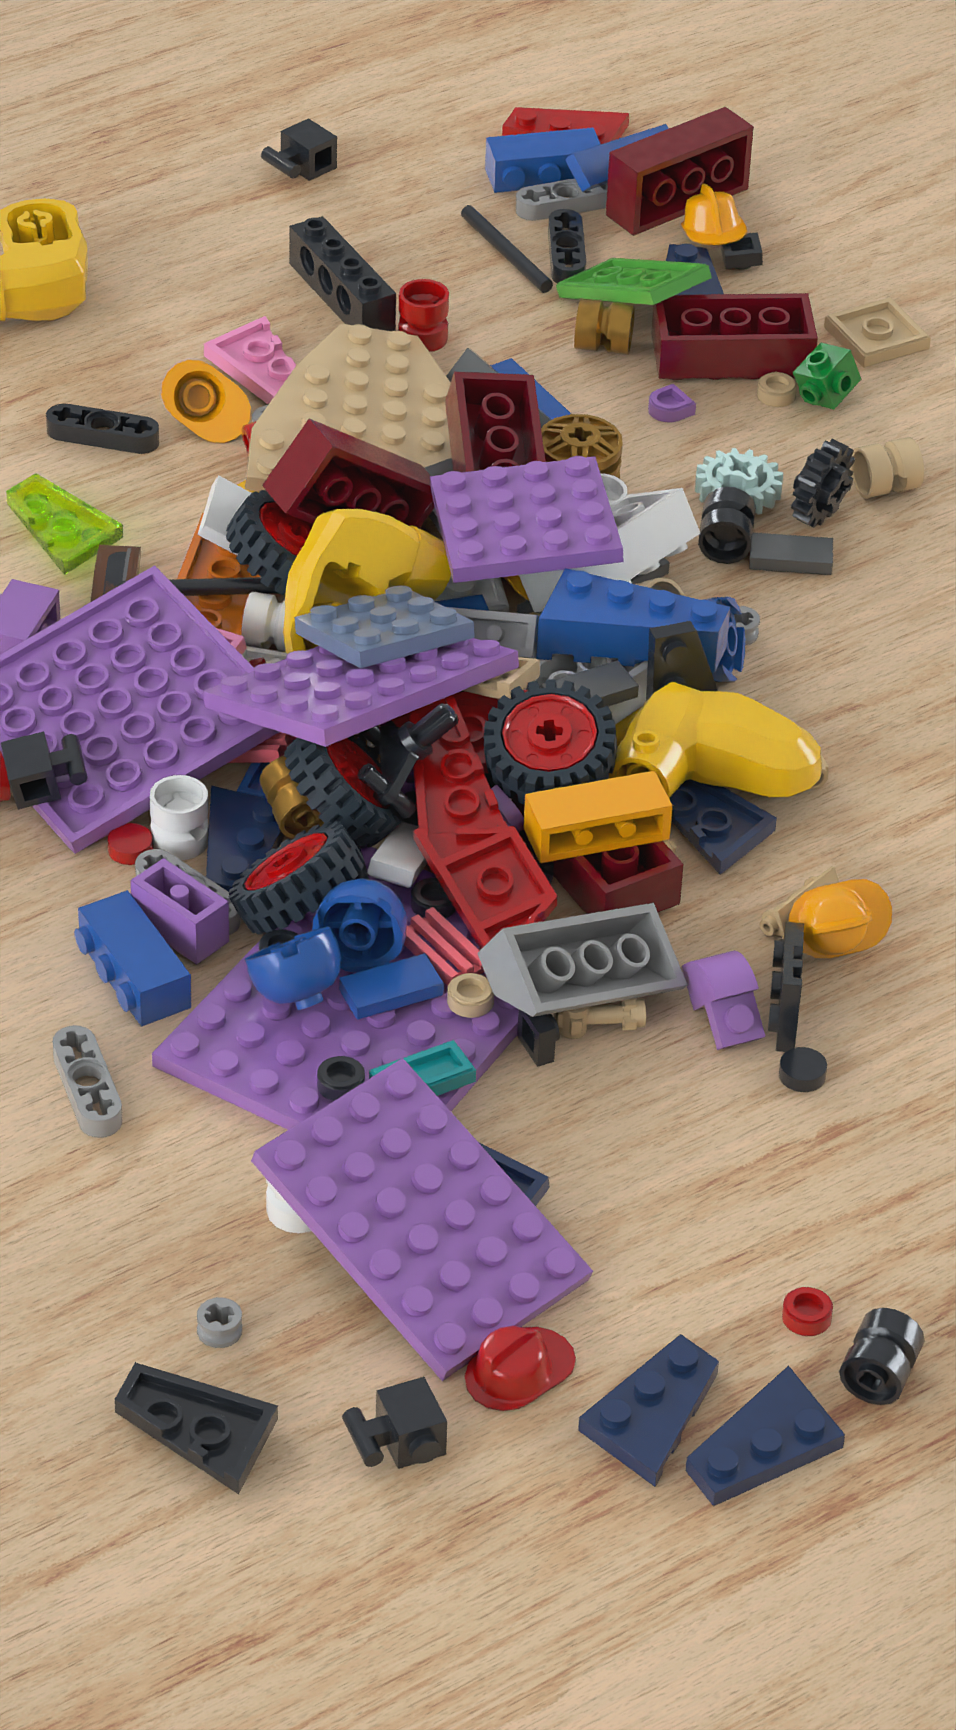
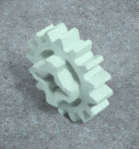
(741, 471)

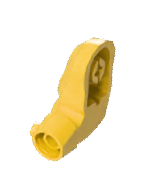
(42, 260)
(356, 556)
(719, 743)

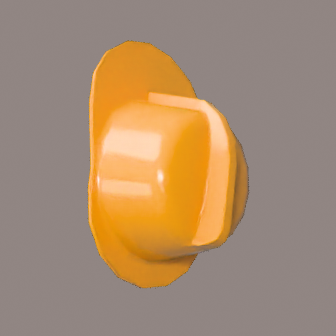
(713, 218)
(205, 401)
(842, 917)

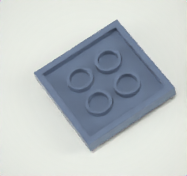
(383, 626)

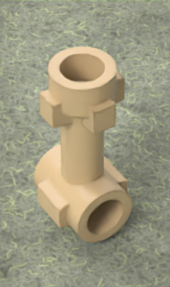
(629, 1013)

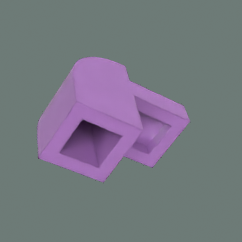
(725, 989)

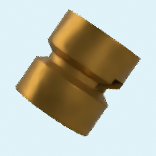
(604, 326)
(287, 804)

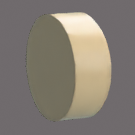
(777, 389)
(470, 995)

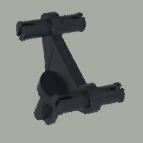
(399, 751)

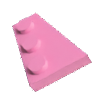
(252, 358)

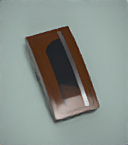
(114, 565)

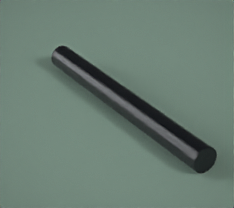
(507, 249)
(220, 586)

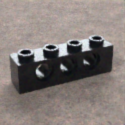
(341, 275)

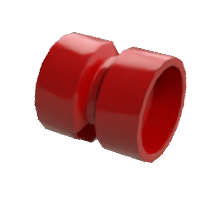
(424, 312)

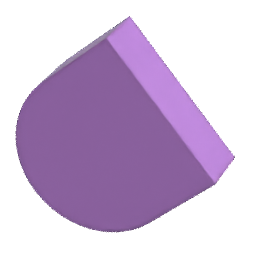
(670, 404)
(508, 810)

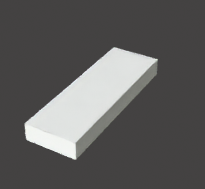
(398, 857)

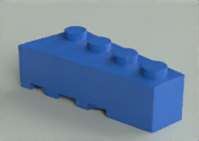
(613, 619)

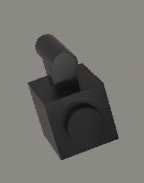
(304, 151)
(34, 769)
(405, 1422)

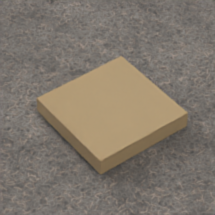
(877, 332)

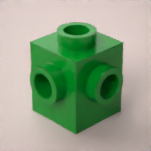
(827, 375)

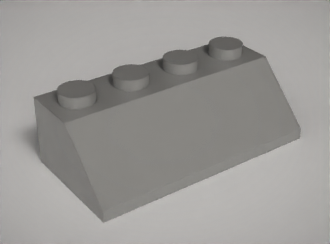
(582, 961)

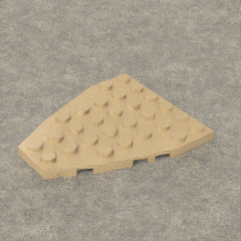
(366, 386)

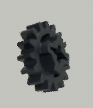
(823, 483)

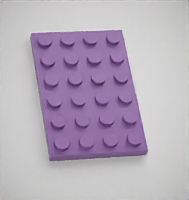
(331, 699)
(421, 1217)

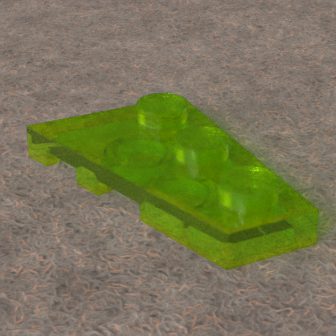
(62, 522)

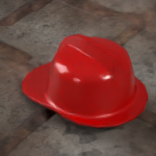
(518, 1366)

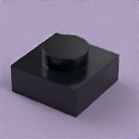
(743, 253)
(538, 1036)

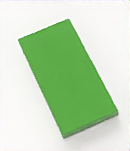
(633, 281)

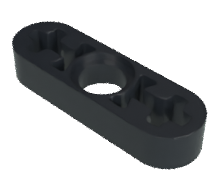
(566, 238)
(78, 425)

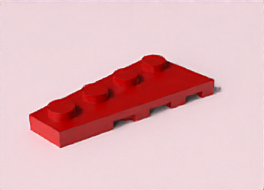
(453, 781)

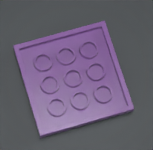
(525, 519)

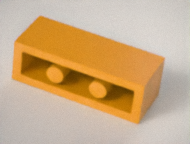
(597, 816)

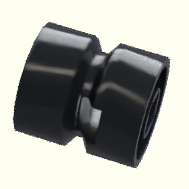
(727, 525)
(881, 1356)

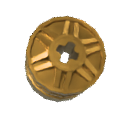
(584, 437)

